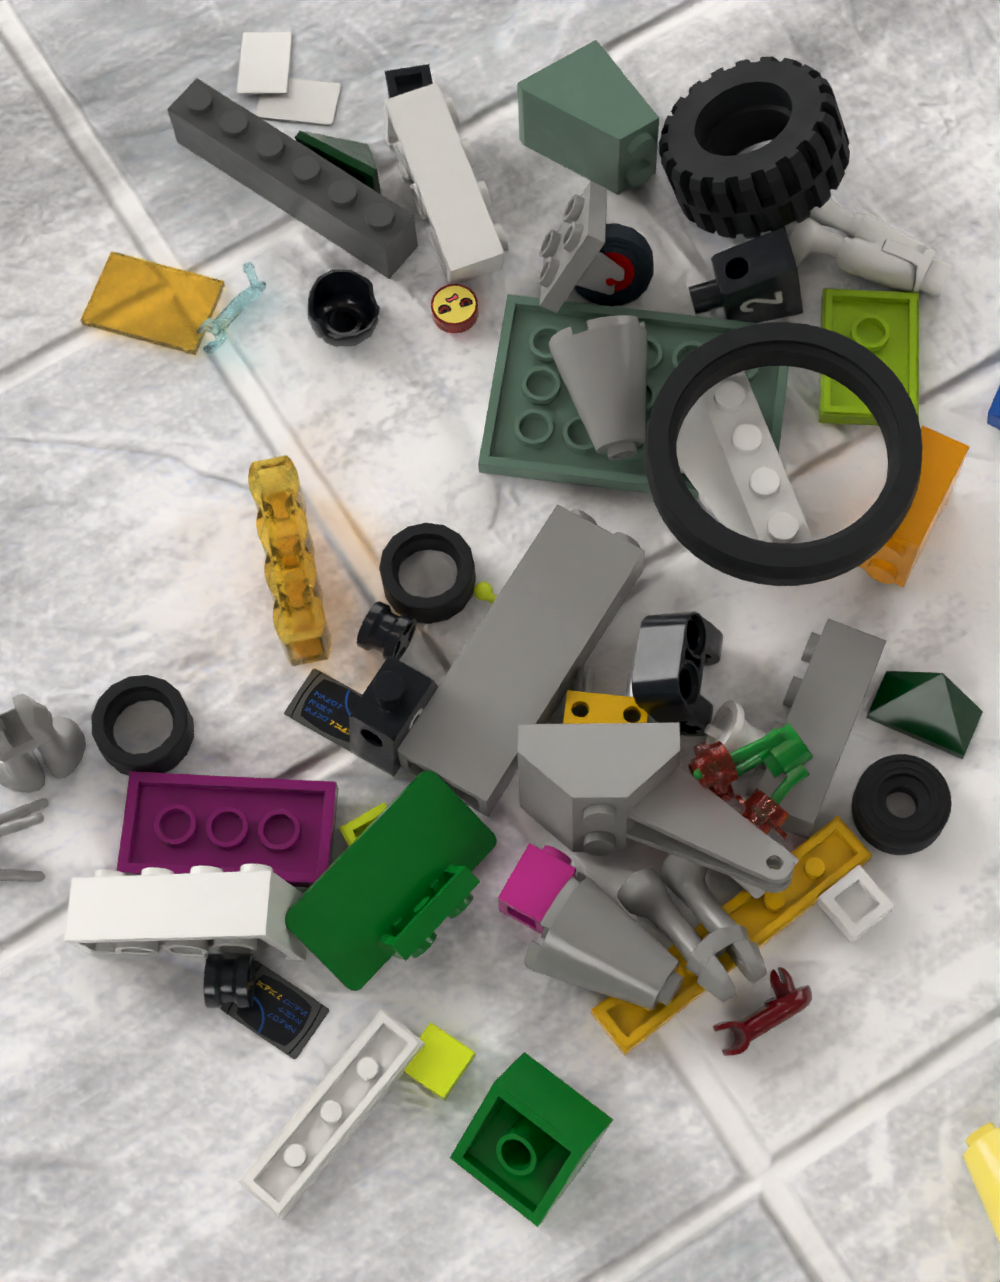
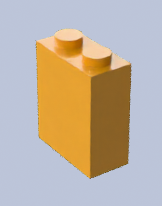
(939, 472)

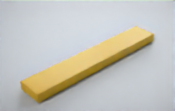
(821, 864)

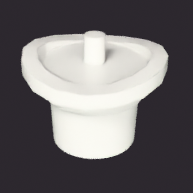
(732, 728)

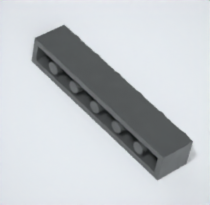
(293, 178)

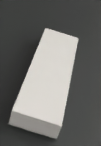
(331, 1114)

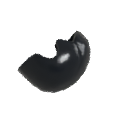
(342, 308)

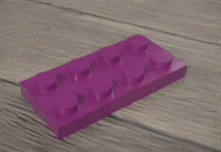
(228, 823)

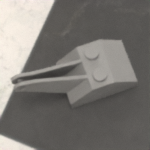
(623, 785)

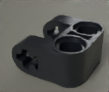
(671, 668)

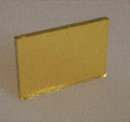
(152, 302)

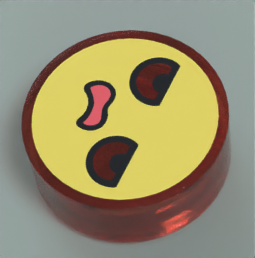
(454, 308)

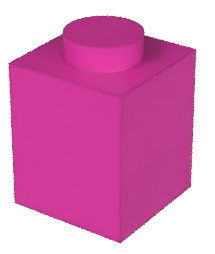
(535, 885)

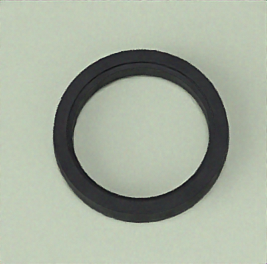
(803, 348)

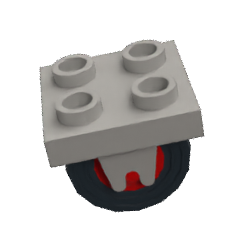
(596, 258)

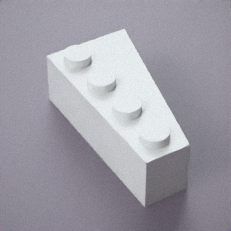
(444, 185)

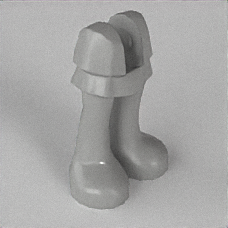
(32, 727)
(648, 897)

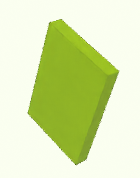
(884, 325)

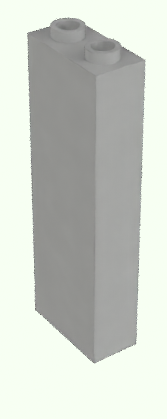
(523, 656)

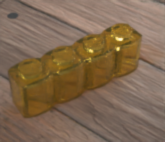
(289, 561)

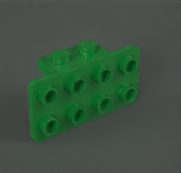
(394, 883)

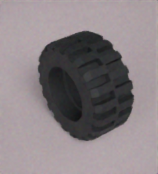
(767, 185)

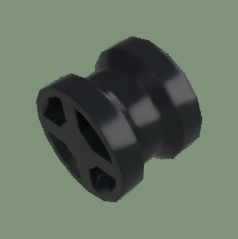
(386, 631)
(229, 981)

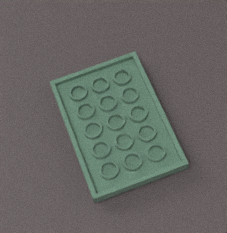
(533, 420)

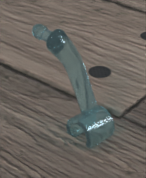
(219, 326)

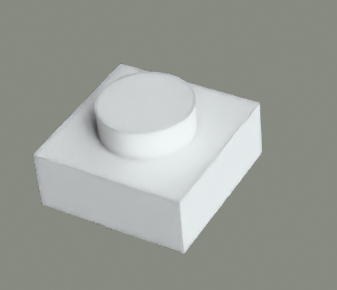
(855, 903)

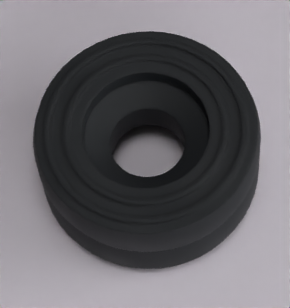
(905, 775)

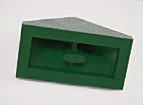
(347, 155)
(926, 709)

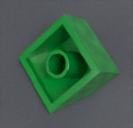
(530, 1138)

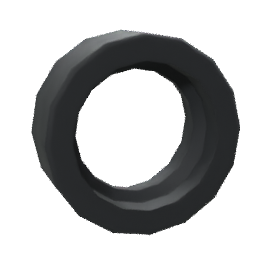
(420, 538)
(127, 693)

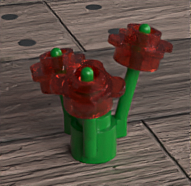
(779, 751)

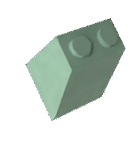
(590, 120)

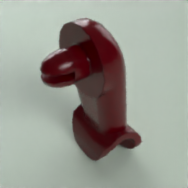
(776, 1010)

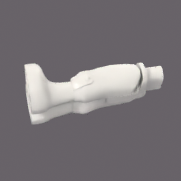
(870, 250)

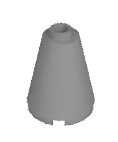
(607, 380)
(602, 948)

